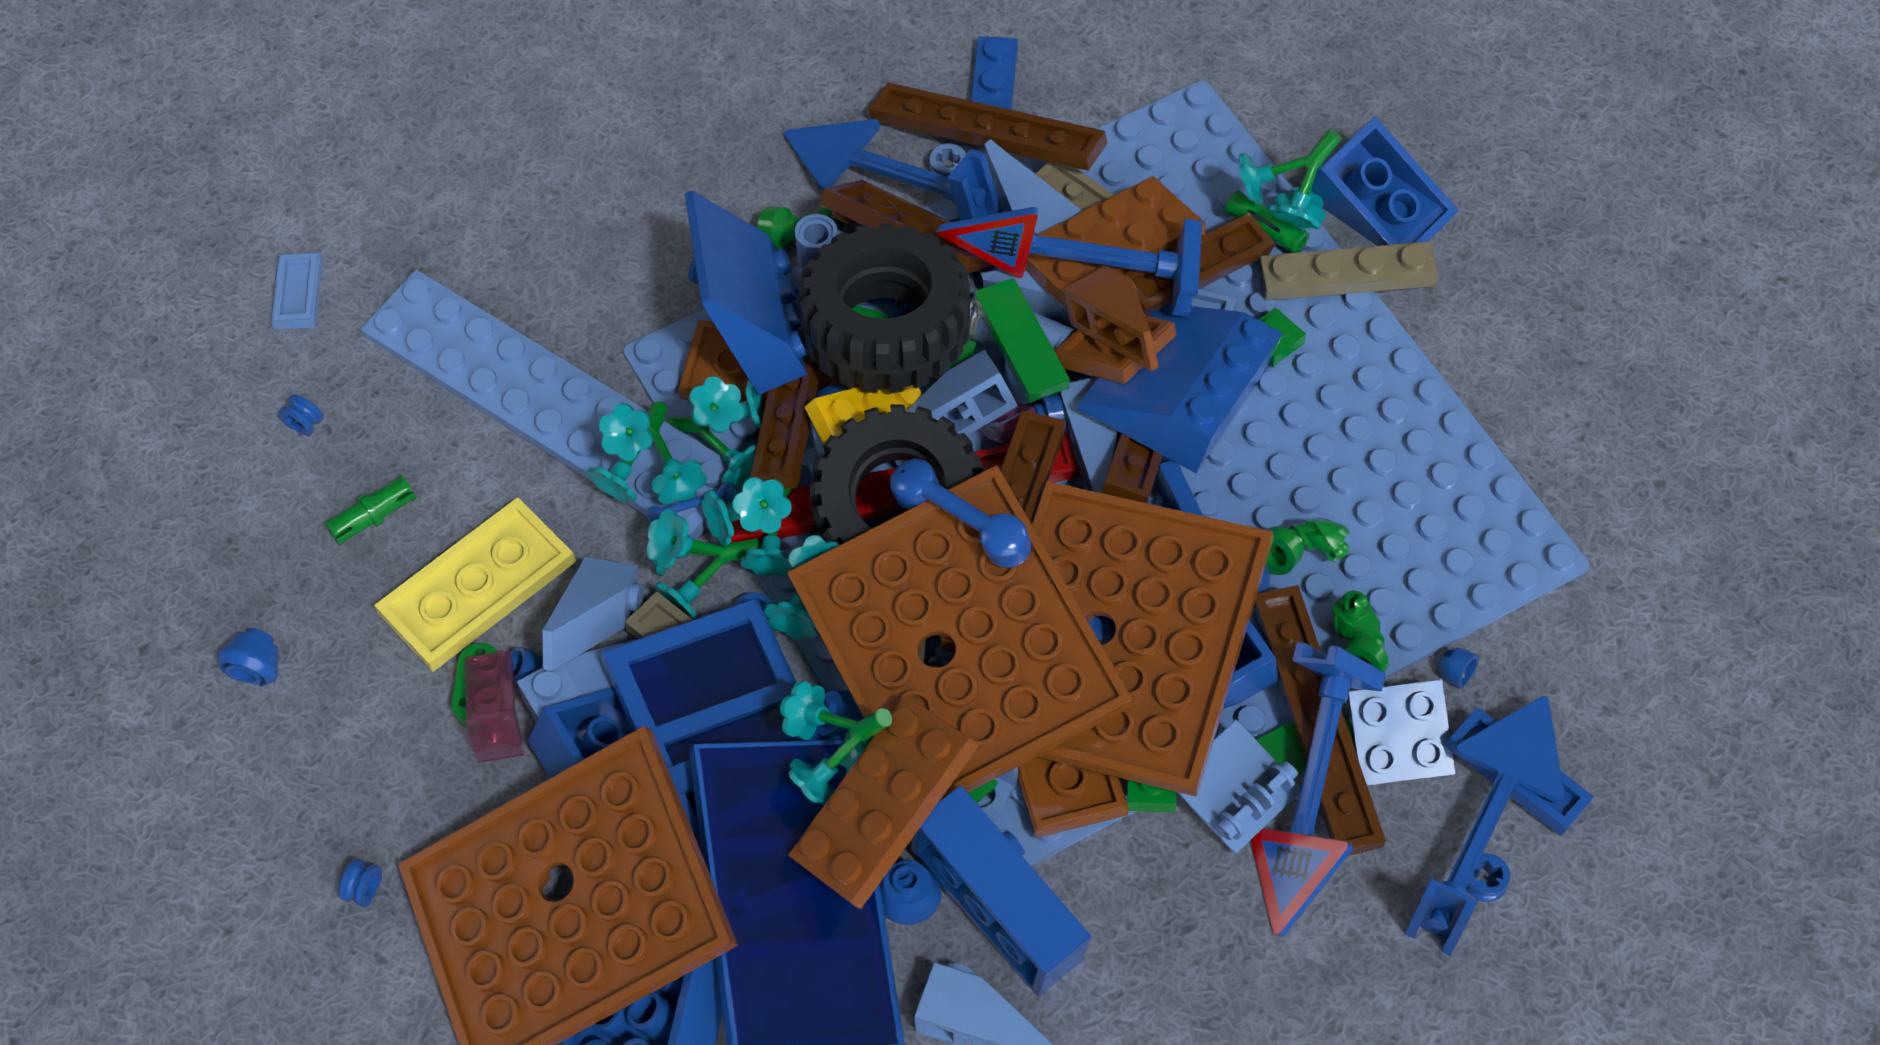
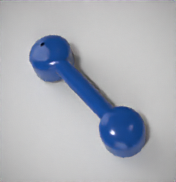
(1001, 535)

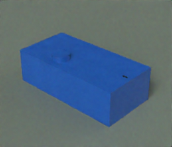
(1000, 891)

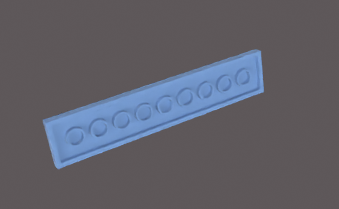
(524, 387)

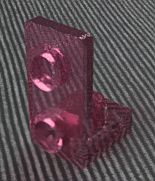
(491, 707)

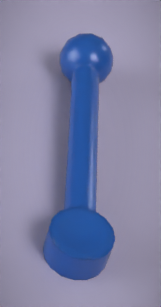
(726, 493)

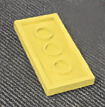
(475, 584)

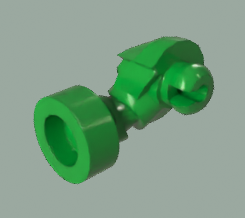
(781, 224)
(1314, 534)
(1360, 625)

